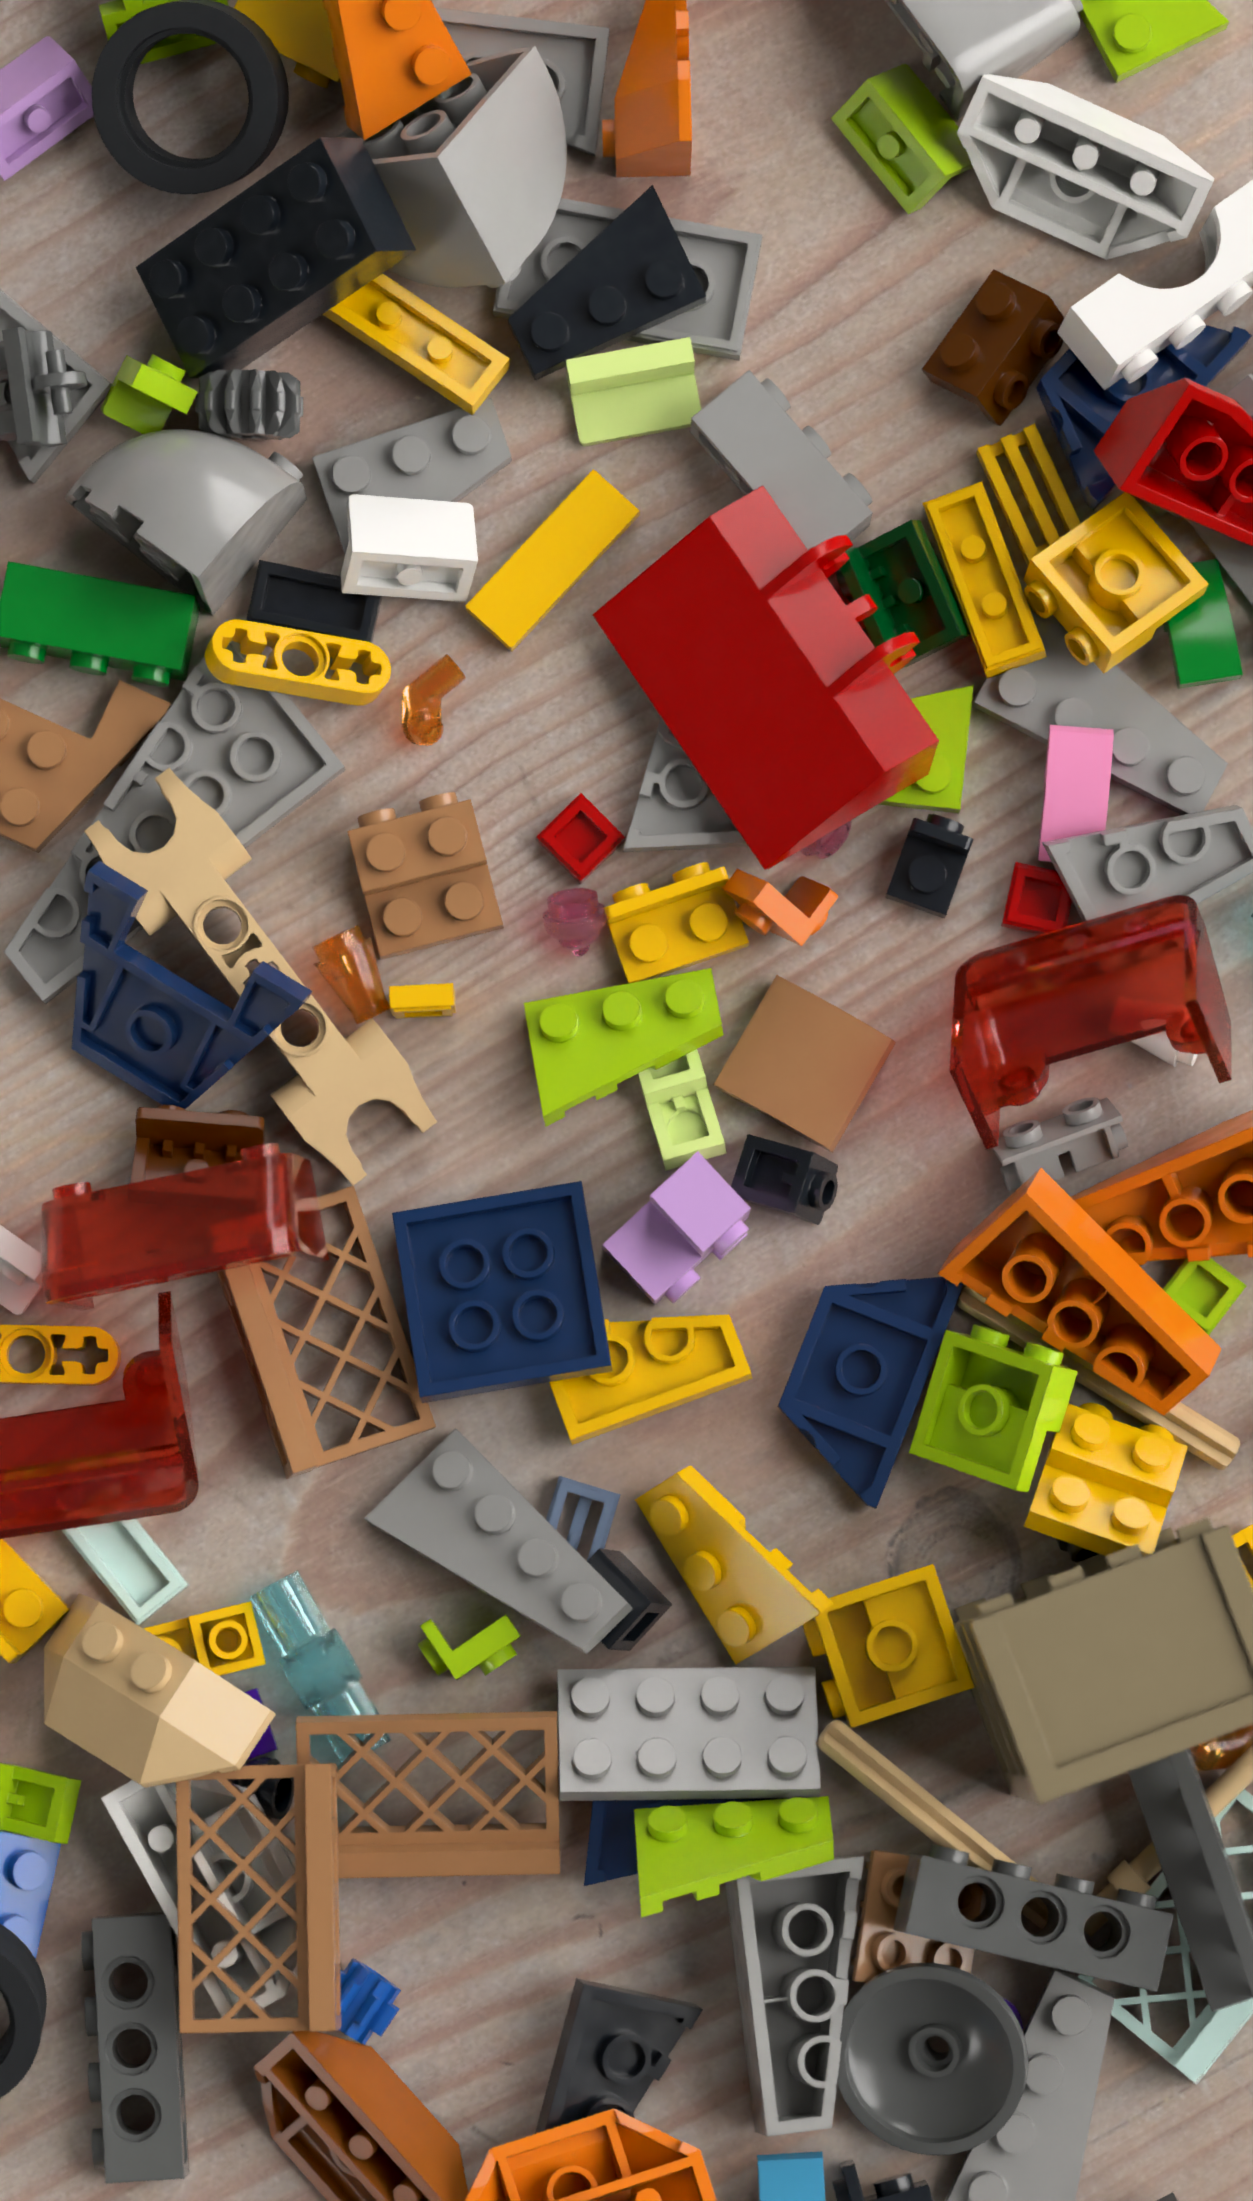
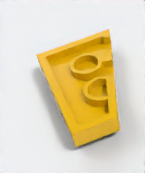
(654, 1370)
(730, 1573)

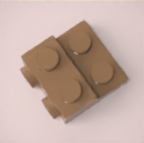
(424, 875)

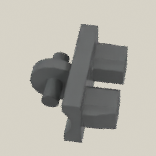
(37, 388)

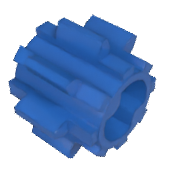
(366, 2001)

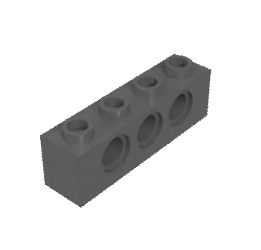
(1129, 1956)
(162, 2148)

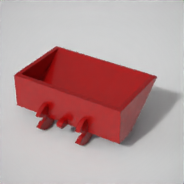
(771, 677)

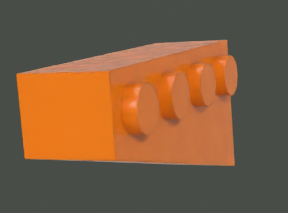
(1083, 1293)

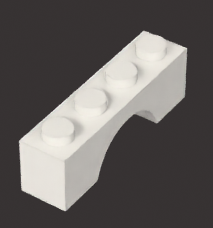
(1126, 323)

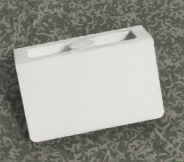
(409, 548)

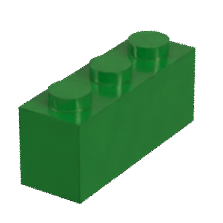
(97, 624)

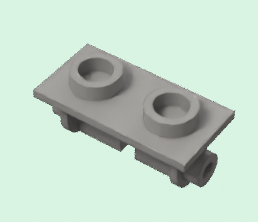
(1080, 1130)

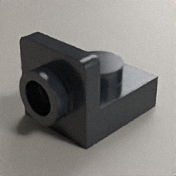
(930, 865)
(785, 1179)
(888, 2189)

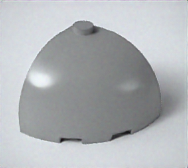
(476, 172)
(191, 506)

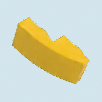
(217, 1639)

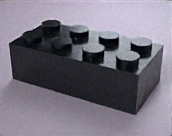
(276, 256)

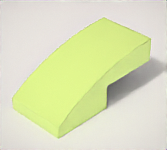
(682, 1111)

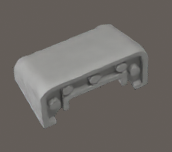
(985, 38)

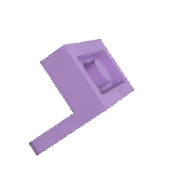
(40, 103)

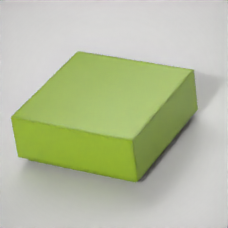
(1204, 1291)

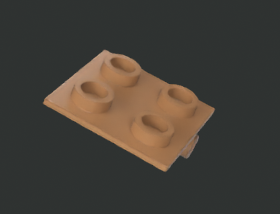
(880, 1946)

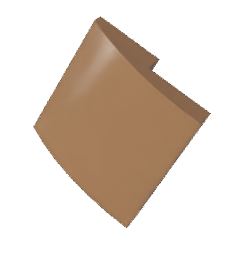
(804, 1063)

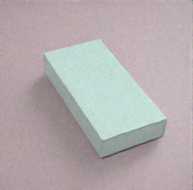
(129, 1565)

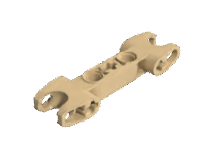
(332, 1071)

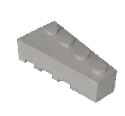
(793, 1988)

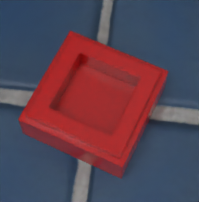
(580, 838)
(1036, 900)

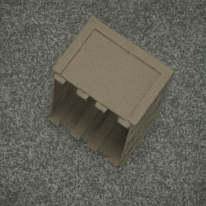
(1113, 1662)

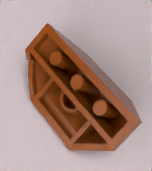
(355, 2123)

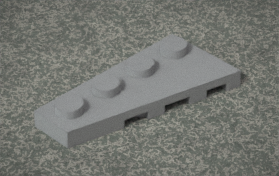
(1150, 745)

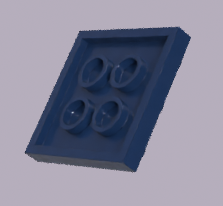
(501, 1292)

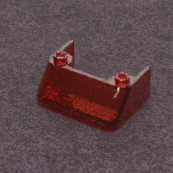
(1081, 994)
(179, 1226)
(108, 1456)

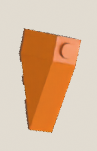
(654, 97)
(1183, 1200)

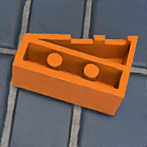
(390, 59)

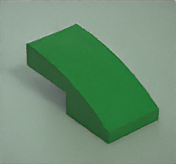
(1204, 635)

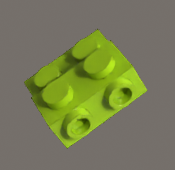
(992, 1406)

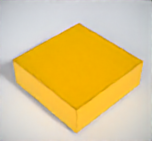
(422, 1000)

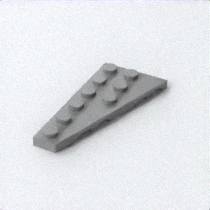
(234, 749)

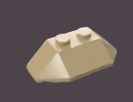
(143, 1700)

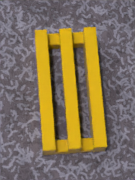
(1010, 447)

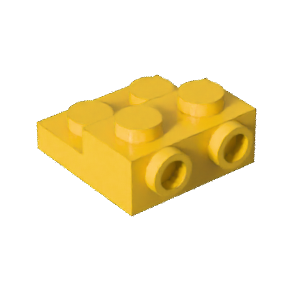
(1112, 583)
(1106, 1482)
(888, 1648)

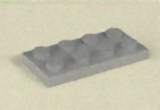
(687, 1733)

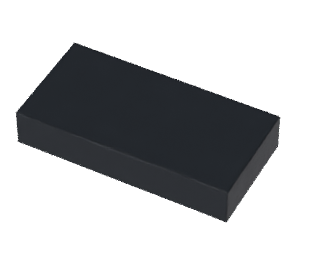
(311, 603)

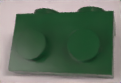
(907, 588)

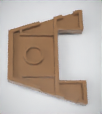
(54, 771)

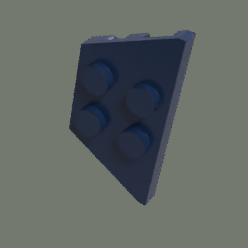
(1084, 410)
(866, 1373)

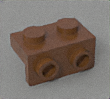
(997, 346)
(184, 1141)

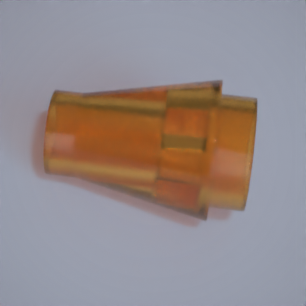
(353, 973)

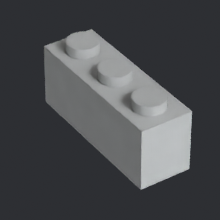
(763, 446)

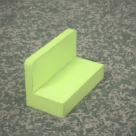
(633, 391)

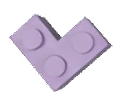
(678, 1229)

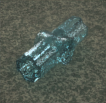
(313, 1656)

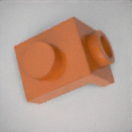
(790, 917)

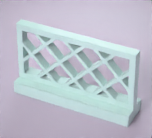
(1210, 2031)

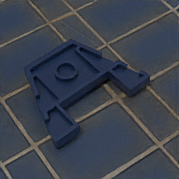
(152, 1022)

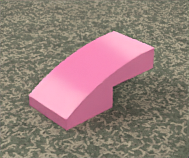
(1075, 783)

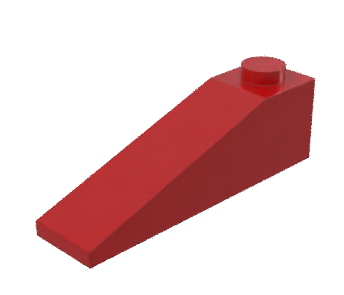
(1185, 454)

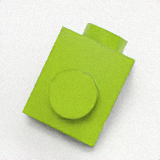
(146, 394)
(486, 1649)
(37, 1803)

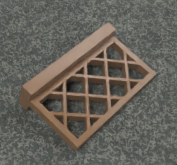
(273, 1365)
(443, 1847)
(316, 1901)

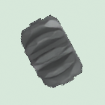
(249, 404)

